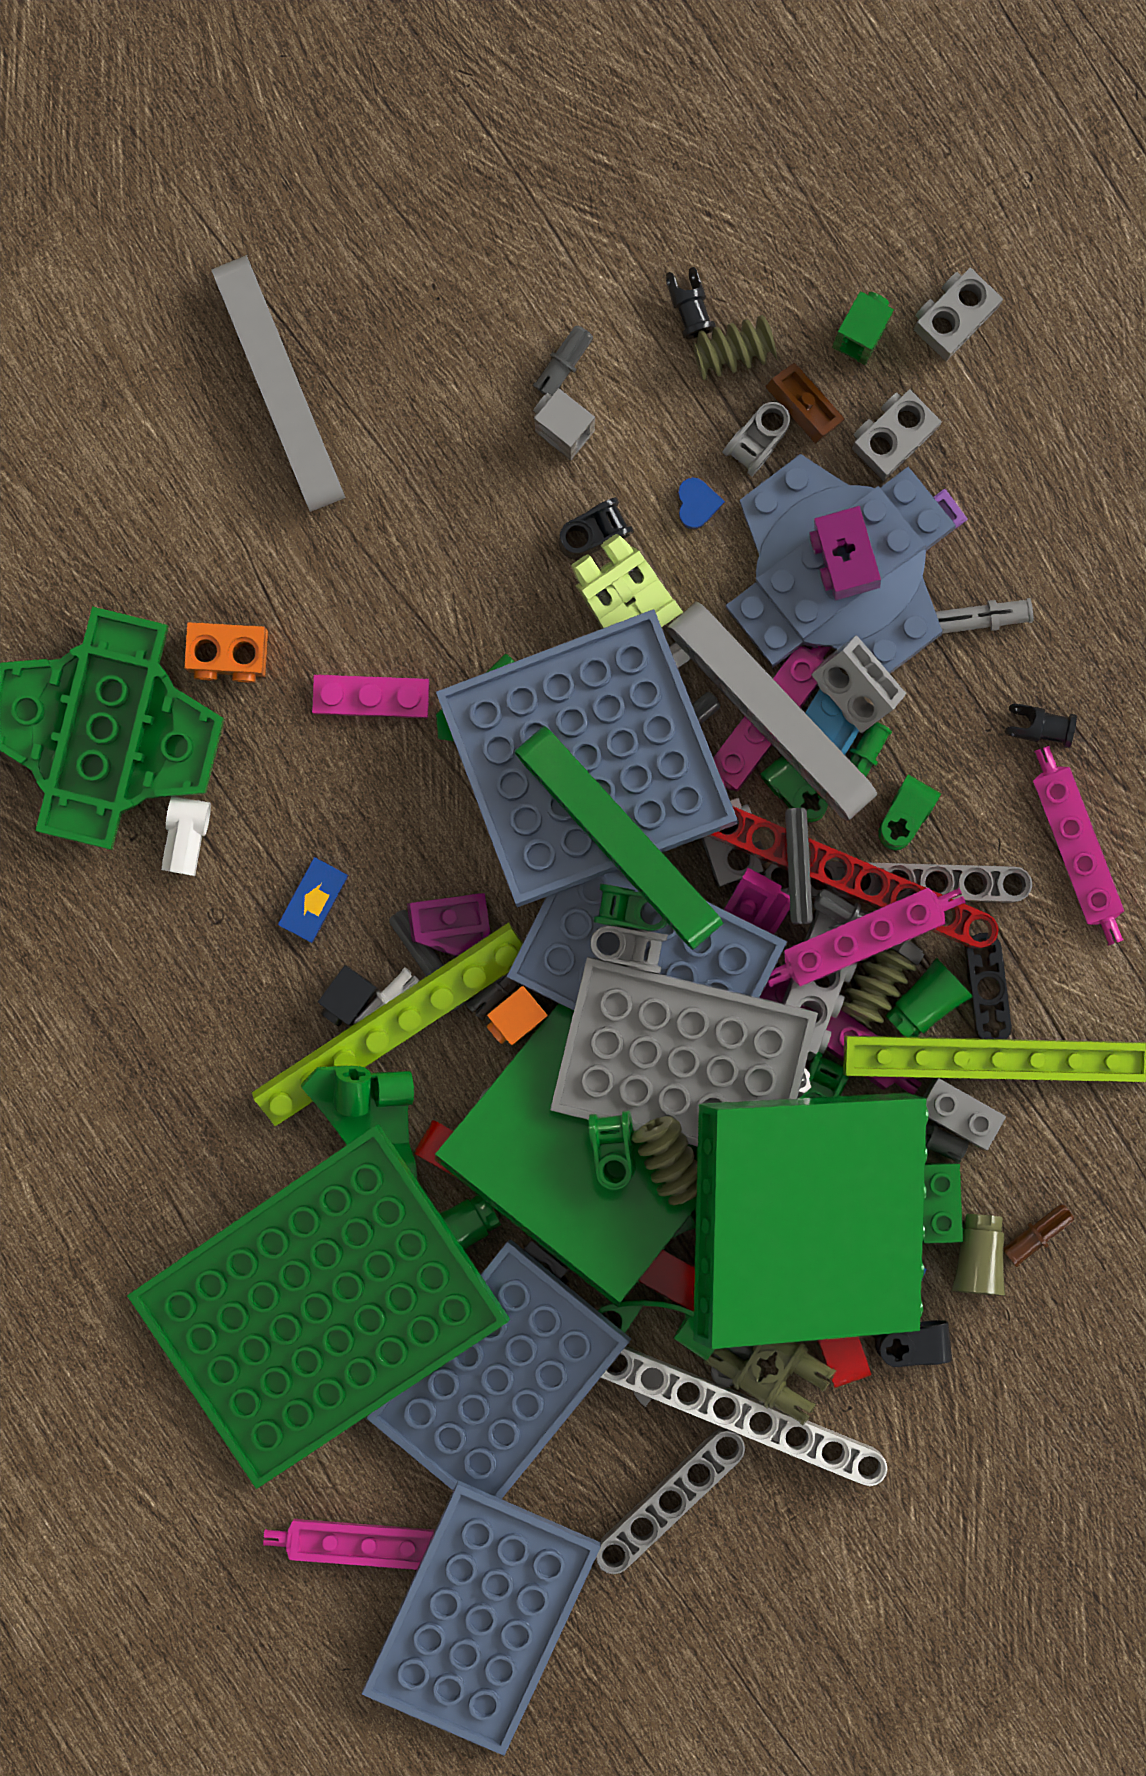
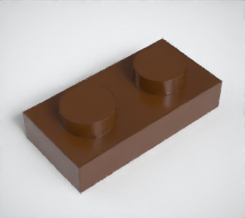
(805, 402)

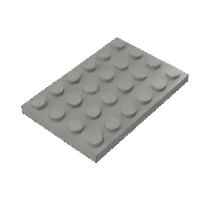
(675, 1044)

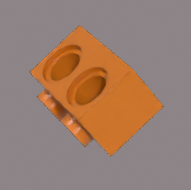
(227, 641)
(515, 1017)

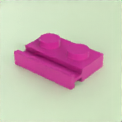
(759, 901)

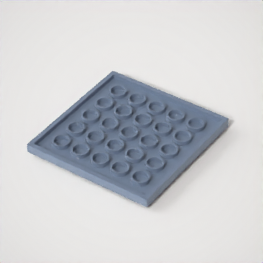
(625, 720)

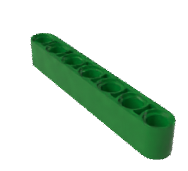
(618, 837)

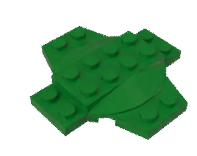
(105, 728)

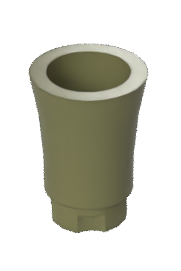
(981, 1257)

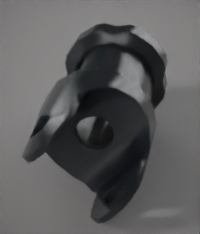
(690, 305)
(1043, 725)

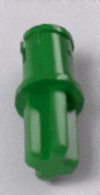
(869, 747)

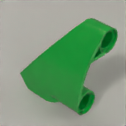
(359, 1100)
(684, 1335)

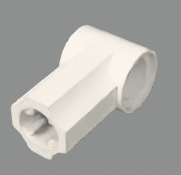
(186, 824)

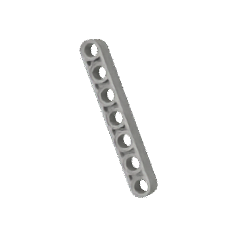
(278, 383)
(772, 711)
(953, 875)

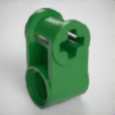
(792, 787)
(911, 809)
(627, 909)
(821, 1083)
(612, 1141)

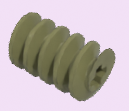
(734, 346)
(876, 987)
(670, 1158)

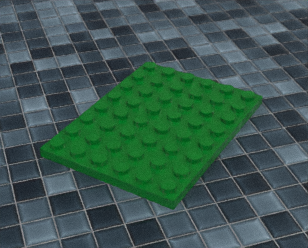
(318, 1307)

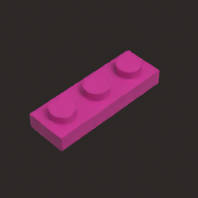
(370, 696)

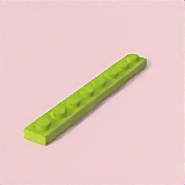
(395, 1020)
(994, 1058)

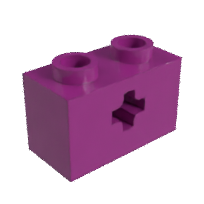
(847, 531)

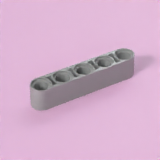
(664, 1518)

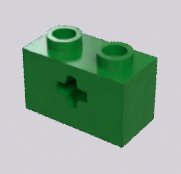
(863, 326)
(943, 1203)

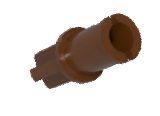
(1038, 1234)

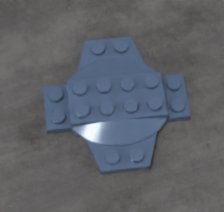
(789, 599)

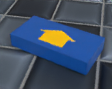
(313, 900)

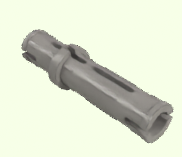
(985, 616)

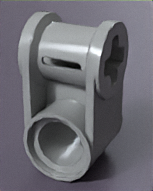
(757, 439)
(632, 948)

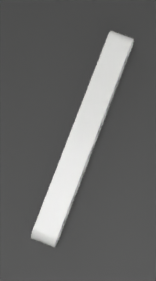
(739, 1420)

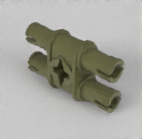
(773, 1389)

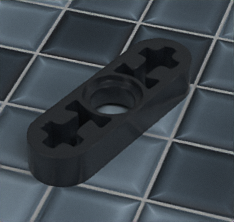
(1002, 996)

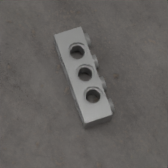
(822, 1000)

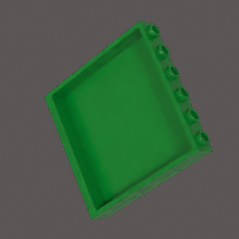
(543, 1173)
(809, 1219)

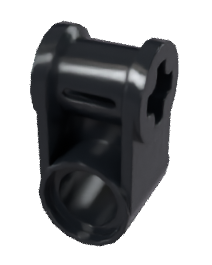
(595, 527)
(921, 1347)

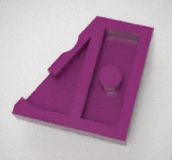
(449, 923)

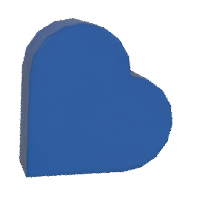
(698, 503)

